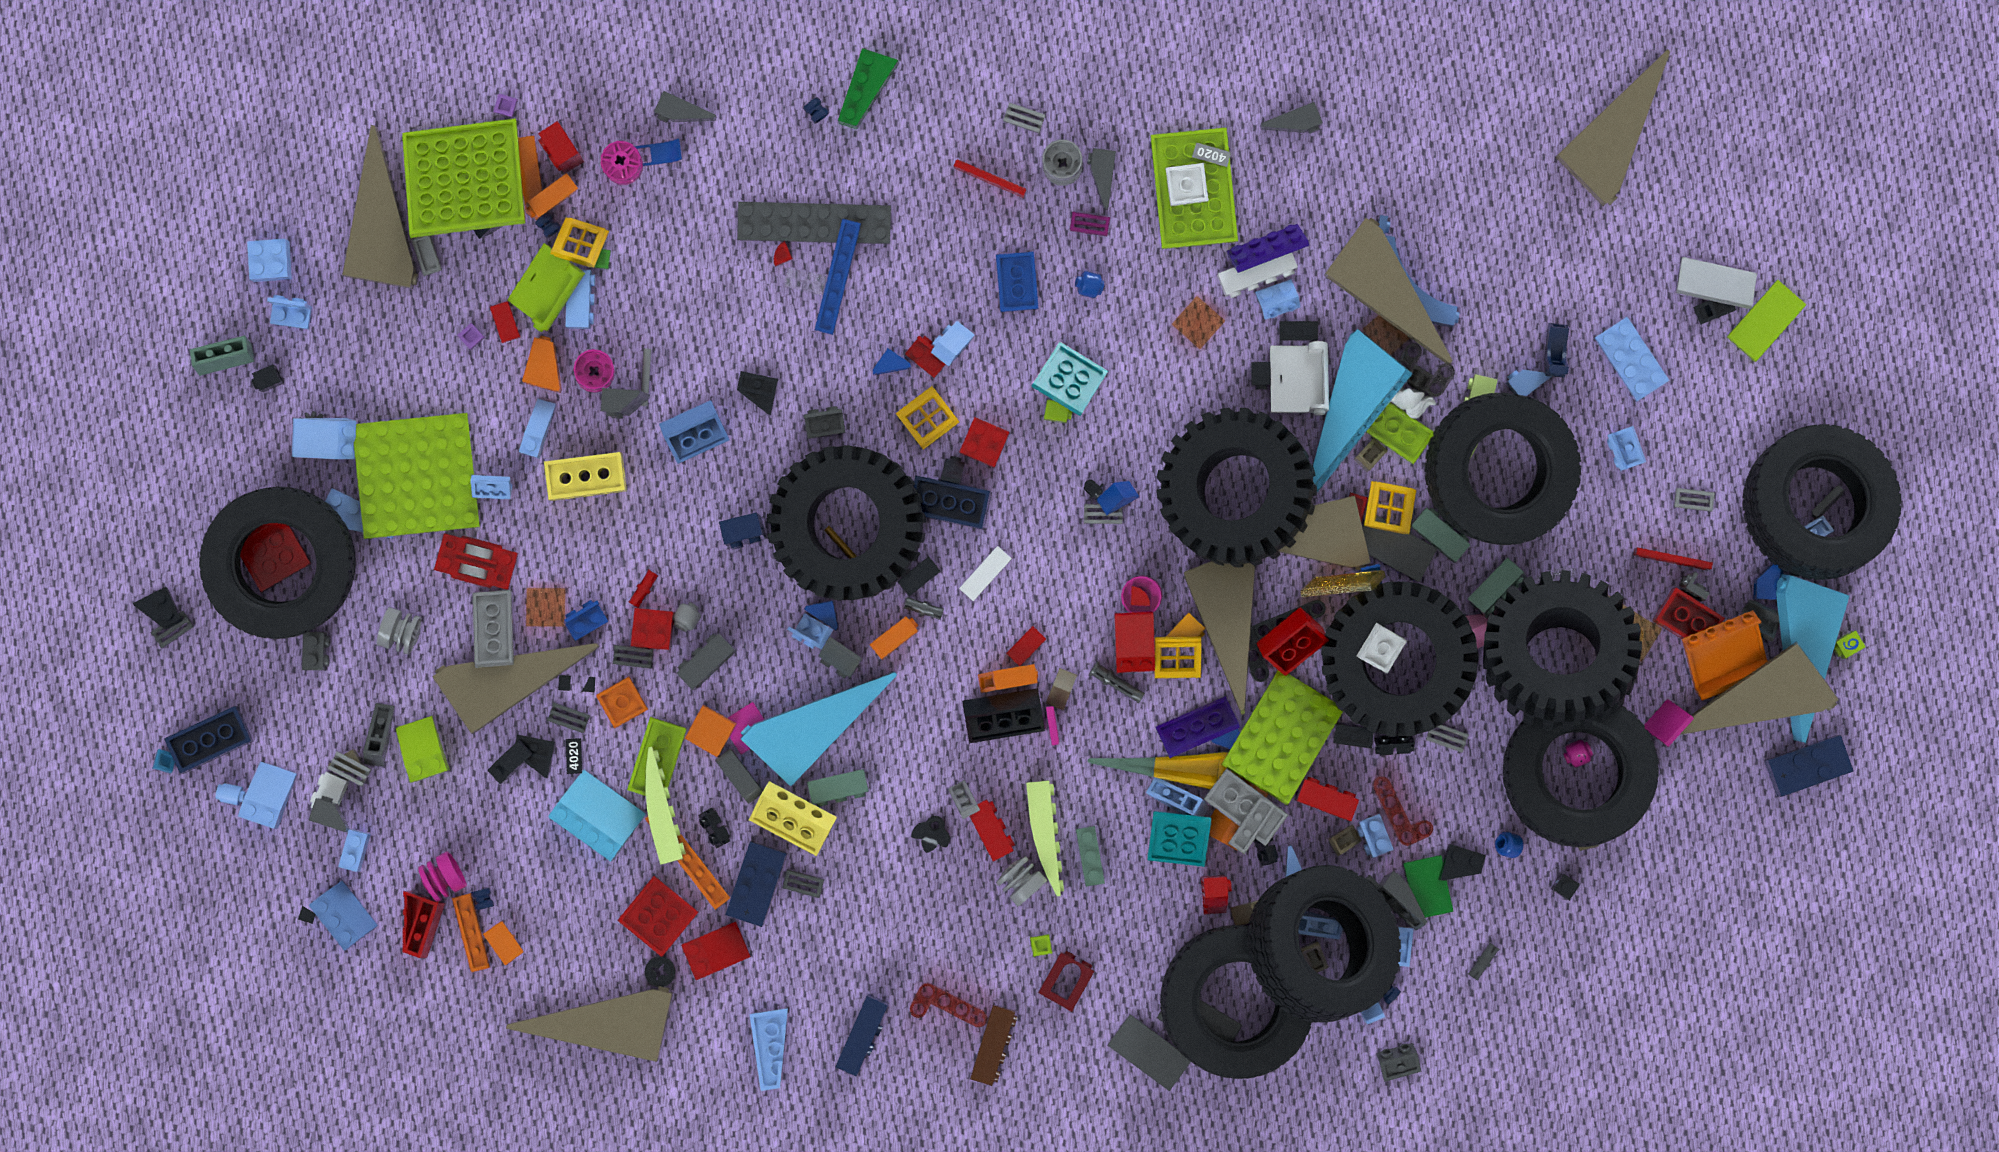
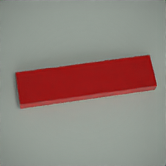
(990, 178)
(1674, 559)

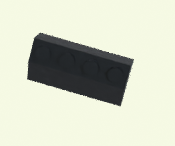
(1003, 715)

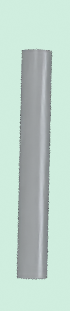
(646, 373)

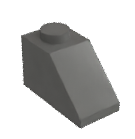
(328, 814)

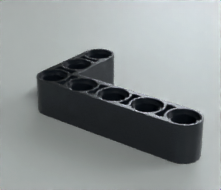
(1271, 624)

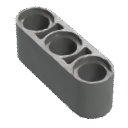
(739, 776)

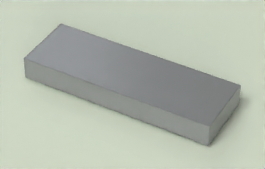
(963, 799)
(1252, 824)

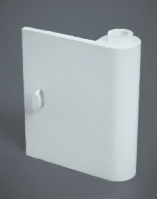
(1303, 380)

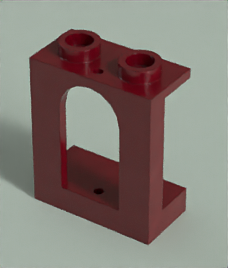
(1086, 974)

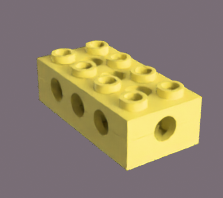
(576, 467)
(792, 818)

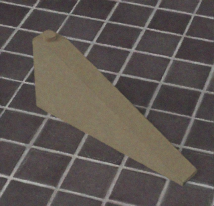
(1607, 144)
(378, 239)
(1376, 278)
(1333, 535)
(1226, 607)
(1776, 690)
(488, 692)
(621, 1025)

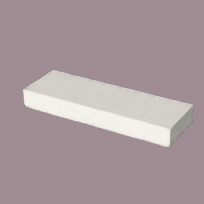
(985, 573)

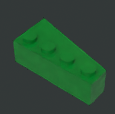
(868, 80)

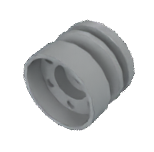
(1059, 152)
(401, 631)
(1021, 880)

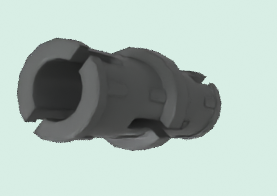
(923, 608)
(1483, 961)

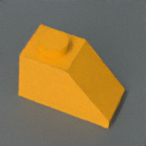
(1187, 628)

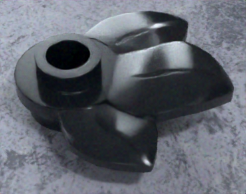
(931, 837)

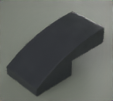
(1712, 310)
(919, 576)

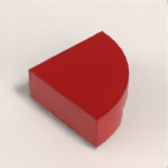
(782, 254)
(1139, 597)

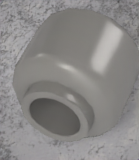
(686, 617)

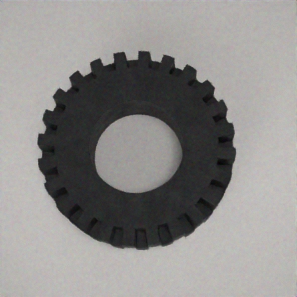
(1201, 451)
(795, 513)
(1453, 672)
(1559, 695)

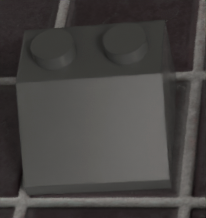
(621, 402)
(839, 657)

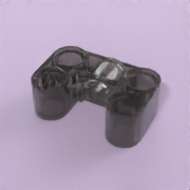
(1421, 379)

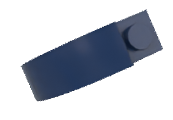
(1555, 350)

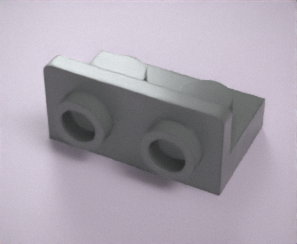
(1696, 590)
(315, 651)
(1398, 1062)

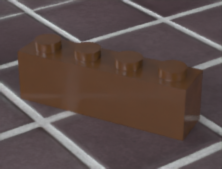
(993, 1044)

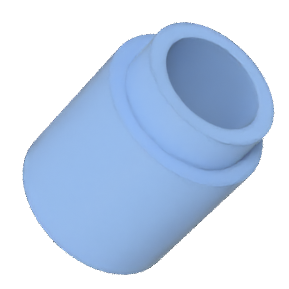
(230, 794)

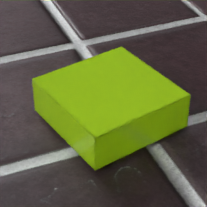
(1041, 945)

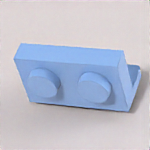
(1278, 299)
(1626, 448)

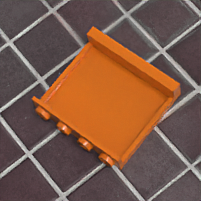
(1724, 654)

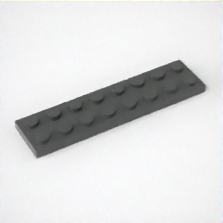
(811, 222)

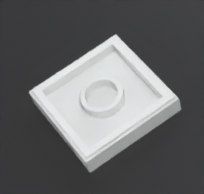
(1186, 184)
(1381, 648)

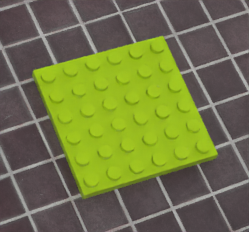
(463, 178)
(415, 476)

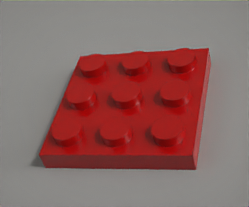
(273, 554)
(658, 916)

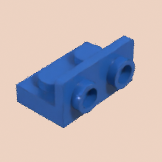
(585, 620)

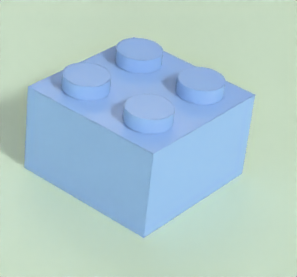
(269, 260)

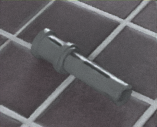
(1108, 678)

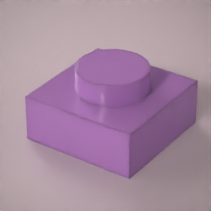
(505, 105)
(471, 336)

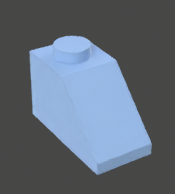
(1525, 381)
(1372, 1014)

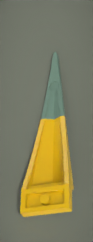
(1194, 770)

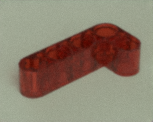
(1397, 808)
(950, 1008)

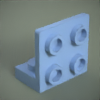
(290, 313)

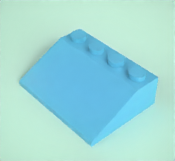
(597, 815)

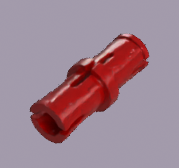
(643, 588)

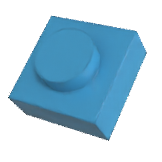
(163, 761)

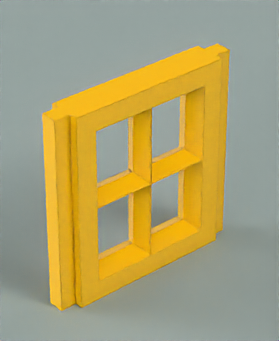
(563, 237)
(937, 431)
(1407, 509)
(1188, 672)

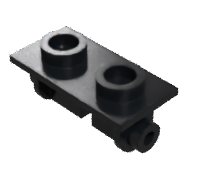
(1093, 489)
(1385, 745)
(708, 821)
(1266, 854)

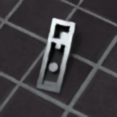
(679, 110)
(1298, 120)
(1102, 171)
(378, 735)
(1402, 900)

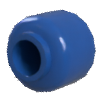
(1089, 284)
(1509, 844)

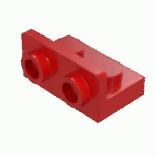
(921, 355)

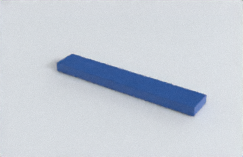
(837, 276)

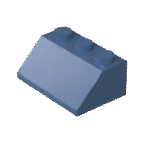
(694, 432)
(343, 915)

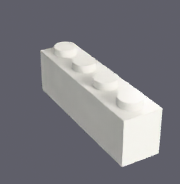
(1233, 282)

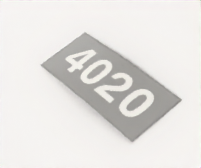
(1211, 154)

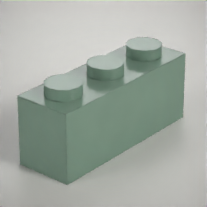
(222, 355)
(1440, 534)
(1496, 587)
(838, 787)
(1090, 856)

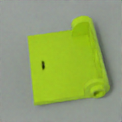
(545, 288)

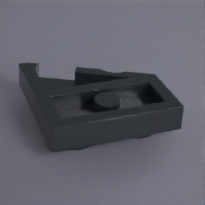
(758, 389)
(160, 608)
(541, 755)
(1461, 863)

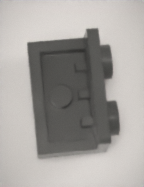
(824, 423)
(1768, 617)

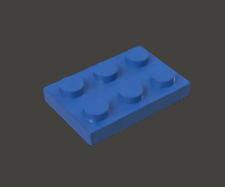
(1017, 282)

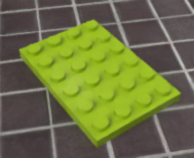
(1197, 222)
(1282, 737)

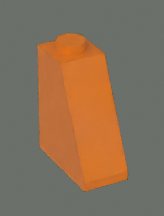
(551, 197)
(542, 365)
(894, 637)
(1008, 678)

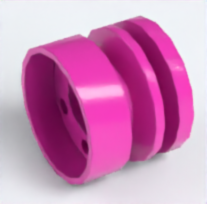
(632, 165)
(593, 359)
(1150, 587)
(443, 876)

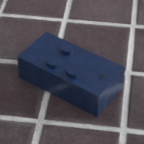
(953, 502)
(742, 530)
(208, 740)
(1808, 765)
(756, 884)
(861, 1036)

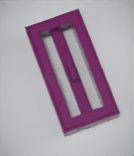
(1088, 231)

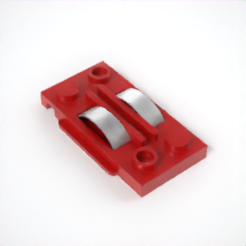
(476, 561)

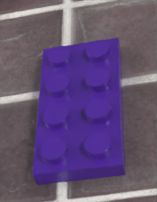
(1267, 248)
(1197, 727)

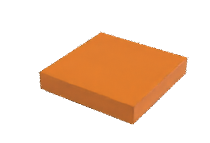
(621, 702)
(710, 731)

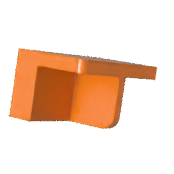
(503, 943)

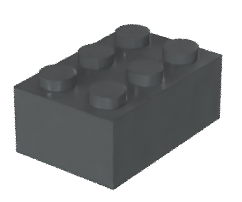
(705, 661)

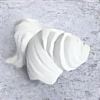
(1413, 402)

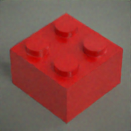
(984, 442)
(652, 629)

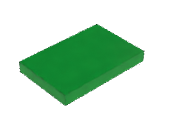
(1429, 892)

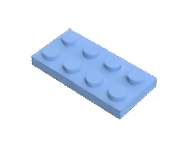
(1631, 359)

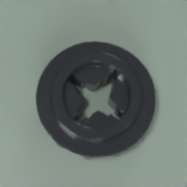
(651, 974)

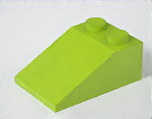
(421, 749)

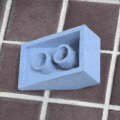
(324, 438)
(267, 795)

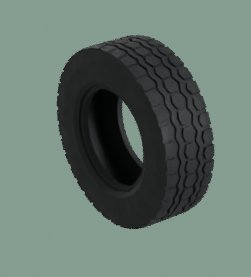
(1863, 472)
(1555, 474)
(222, 571)
(1579, 827)
(1369, 931)
(1187, 1029)

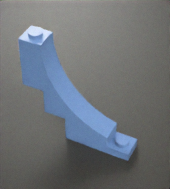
(1438, 312)

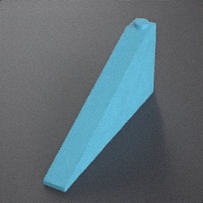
(1362, 390)
(1813, 619)
(799, 736)

